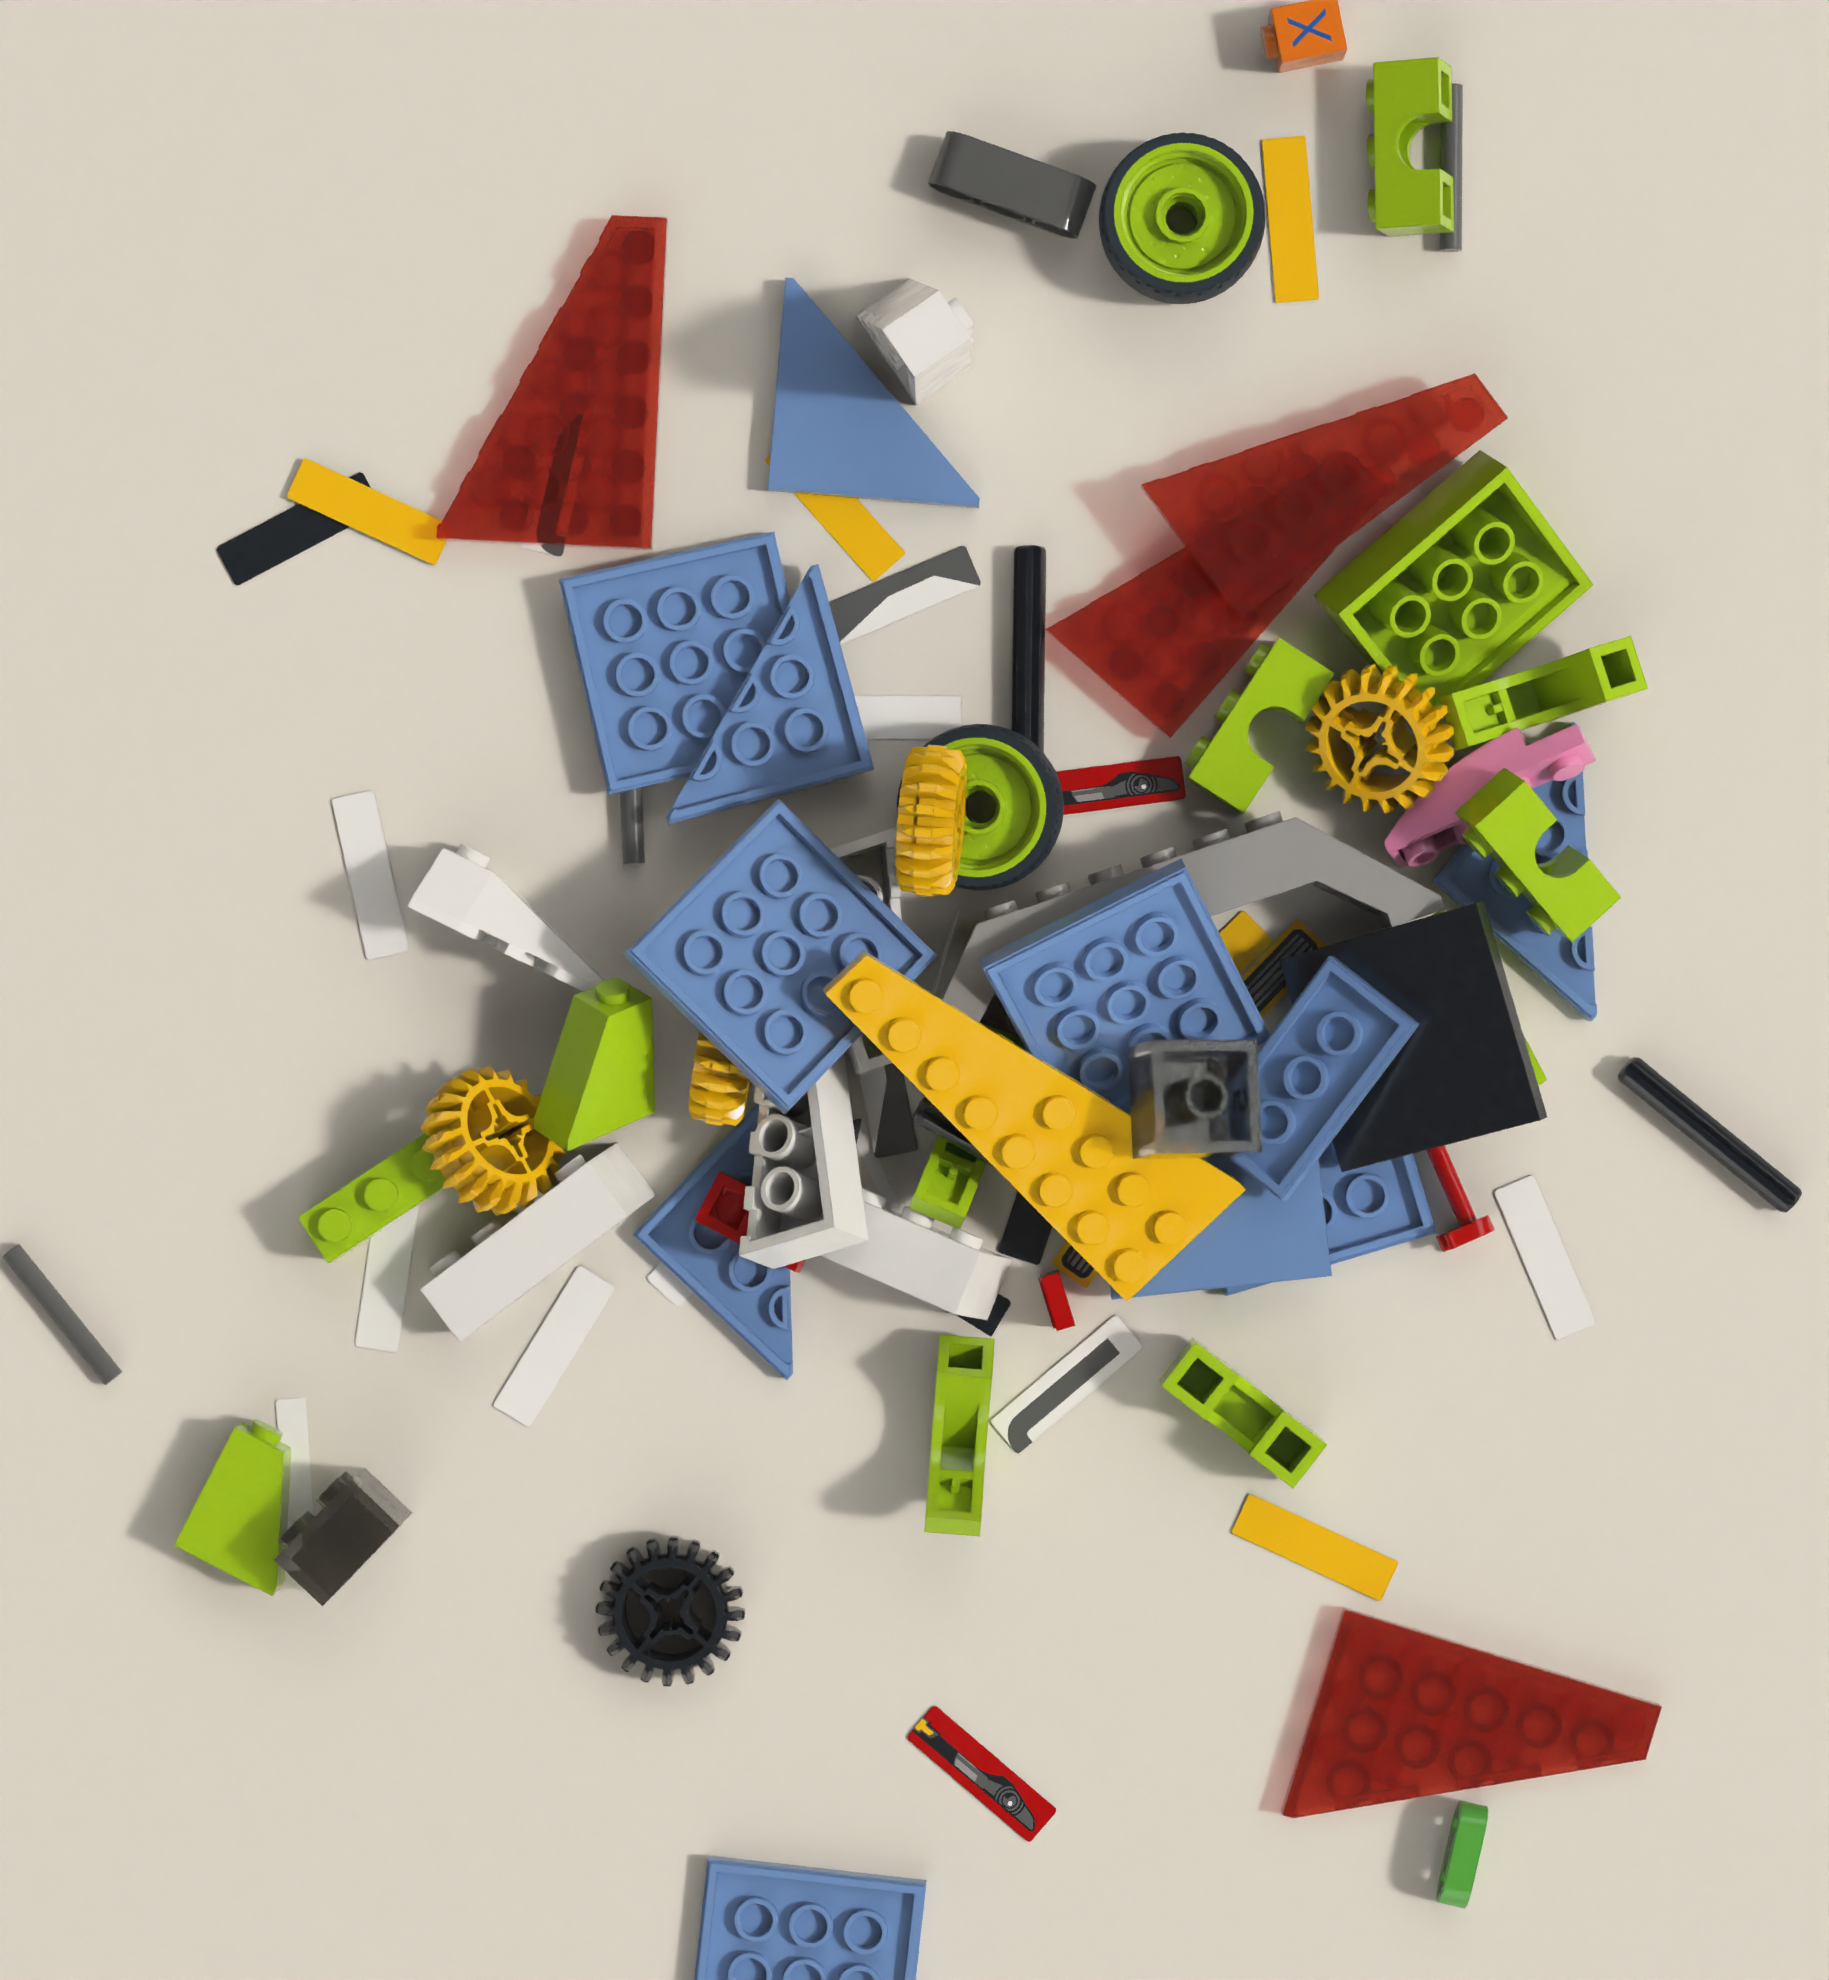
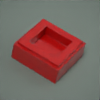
(1056, 1300)

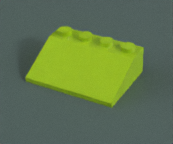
(1456, 582)

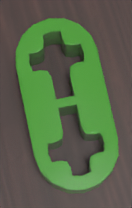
(1462, 1854)

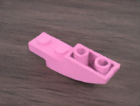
(1432, 820)

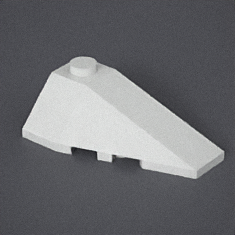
(486, 908)

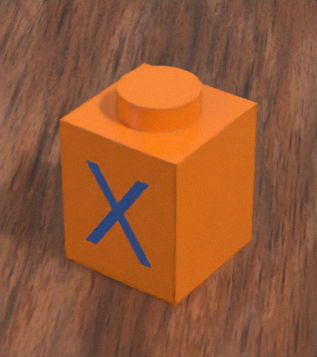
(1304, 35)

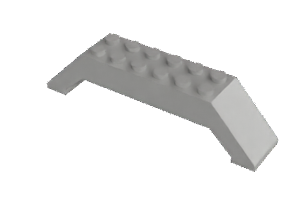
(1227, 875)

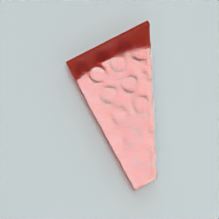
(581, 431)
(1437, 1716)

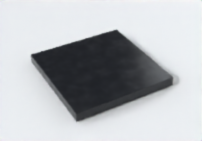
(1466, 1060)

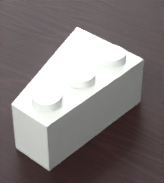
(926, 1261)

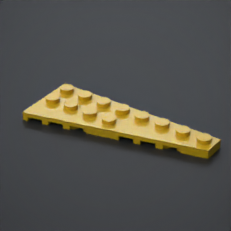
(1039, 1129)

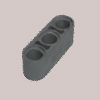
(1012, 184)

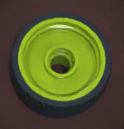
(1189, 175)
(1026, 805)

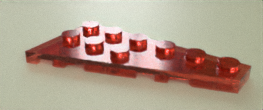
(1293, 500)
(1167, 637)

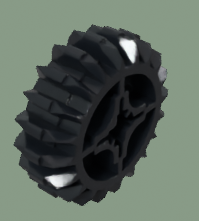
(651, 1594)

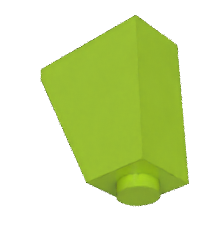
(600, 1066)
(244, 1508)

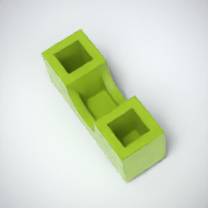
(1405, 100)
(1281, 682)
(1507, 823)
(373, 1200)
(1242, 1412)

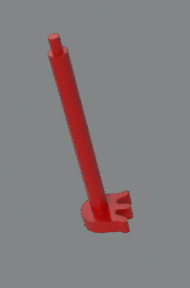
(1469, 1226)

